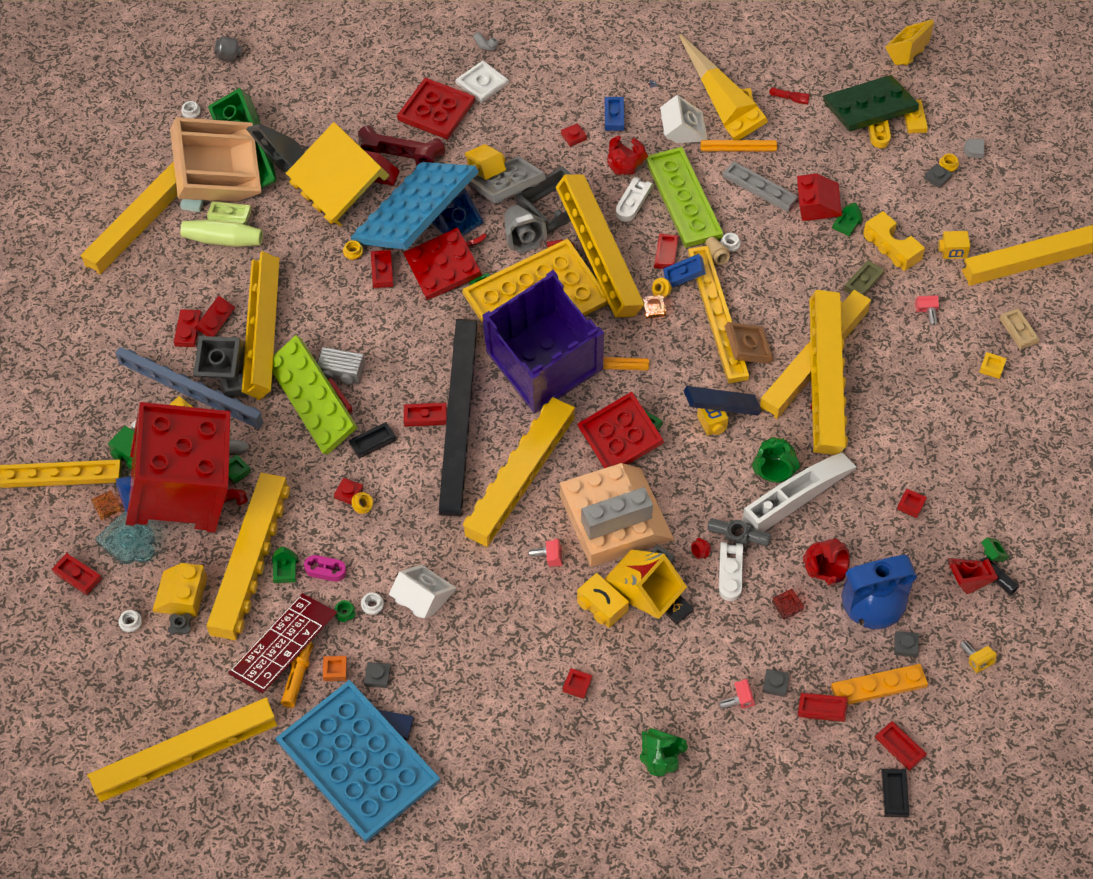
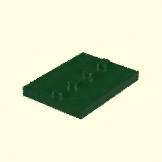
(870, 103)

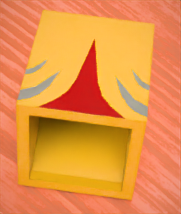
(647, 581)

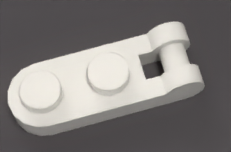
(633, 199)
(730, 571)

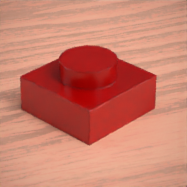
(573, 134)
(347, 490)
(911, 503)
(577, 683)

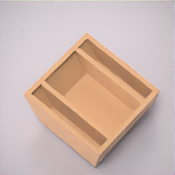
(214, 160)
(602, 486)

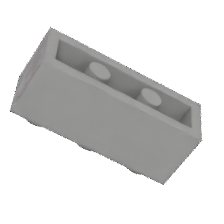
(616, 513)

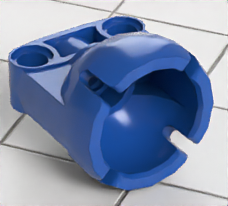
(878, 591)

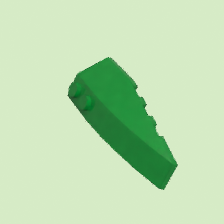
(240, 108)

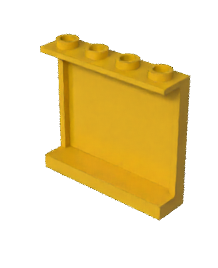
(334, 173)

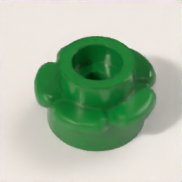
(345, 605)

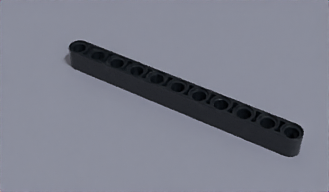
(458, 418)

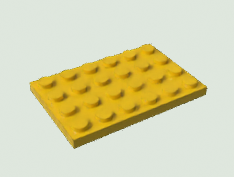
(562, 258)

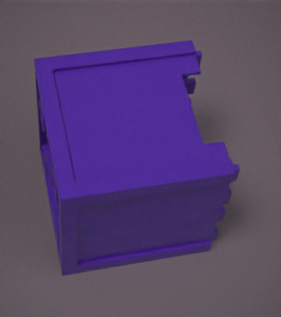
(543, 342)

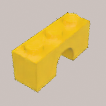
(902, 252)

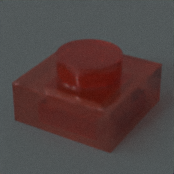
(788, 604)

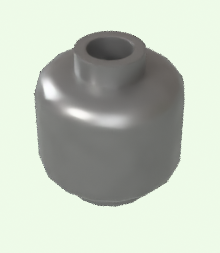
(227, 49)

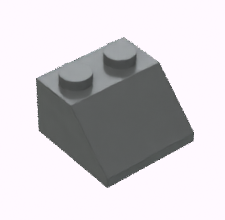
(219, 357)

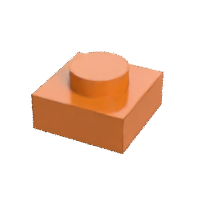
(334, 668)

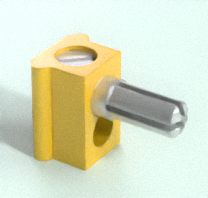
(979, 659)

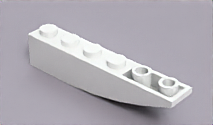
(796, 492)

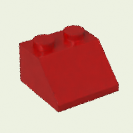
(818, 197)

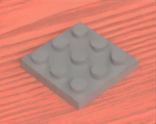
(513, 181)

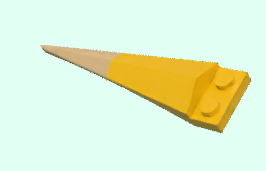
(735, 108)

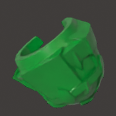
(775, 460)
(661, 751)

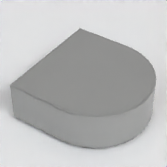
(974, 148)

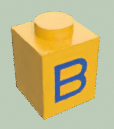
(954, 244)
(712, 421)

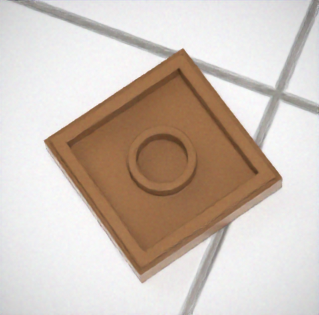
(748, 342)

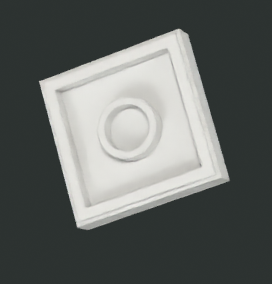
(482, 81)

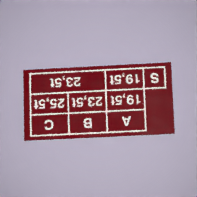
(282, 643)

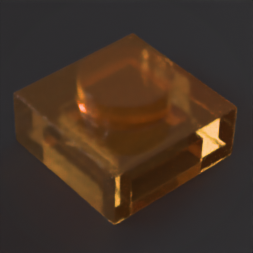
(654, 306)
(106, 505)

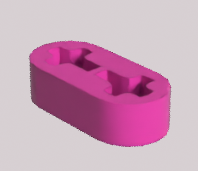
(325, 568)

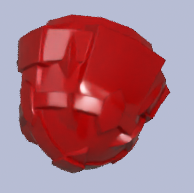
(624, 160)
(827, 561)

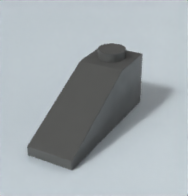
(279, 147)

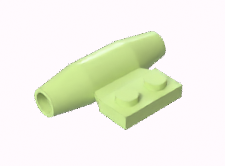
(224, 226)

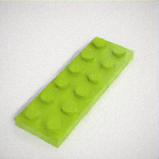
(683, 197)
(312, 395)

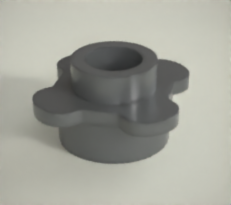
(181, 629)

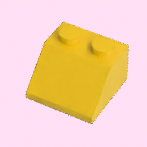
(910, 42)
(181, 590)

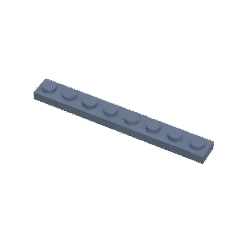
(193, 389)

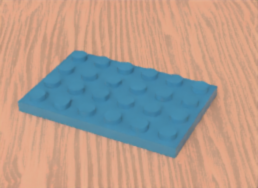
(414, 205)
(357, 760)

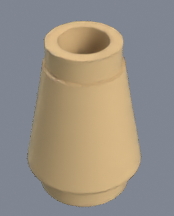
(719, 253)

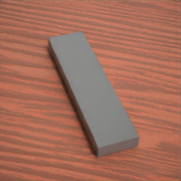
(760, 186)

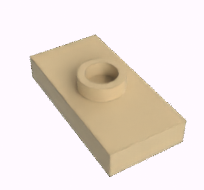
(1019, 328)

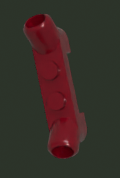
(400, 147)

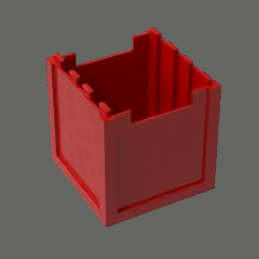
(179, 465)

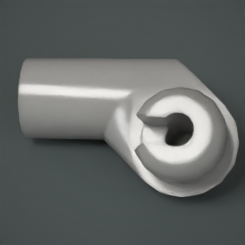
(237, 447)

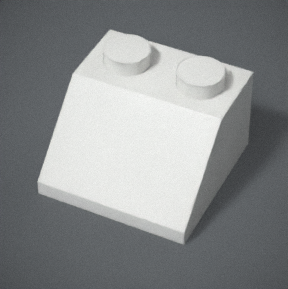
(682, 121)
(421, 591)

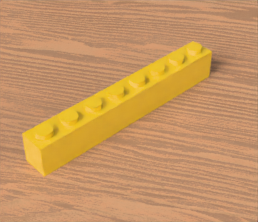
(599, 246)
(827, 373)
(519, 471)
(248, 557)

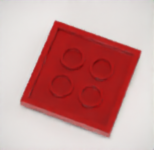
(436, 108)
(442, 264)
(620, 432)

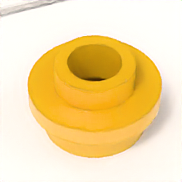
(951, 159)
(353, 245)
(665, 290)
(367, 502)

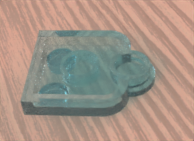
(127, 542)

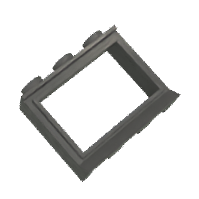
(533, 194)

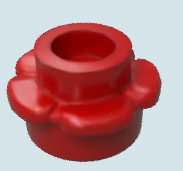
(700, 548)

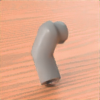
(490, 45)

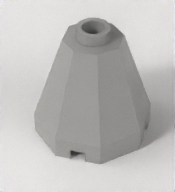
(523, 227)

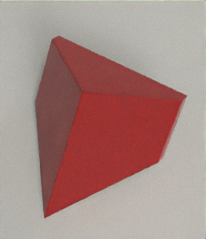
(972, 573)

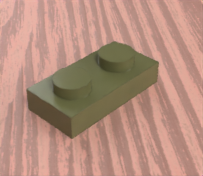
(864, 278)

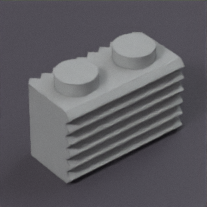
(341, 365)

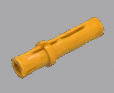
(299, 666)

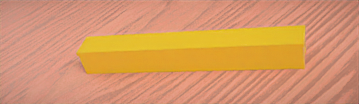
(132, 221)
(1029, 255)
(260, 326)
(798, 373)
(182, 750)

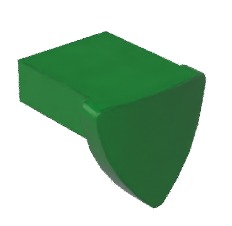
(849, 220)
(284, 565)

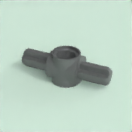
(749, 534)

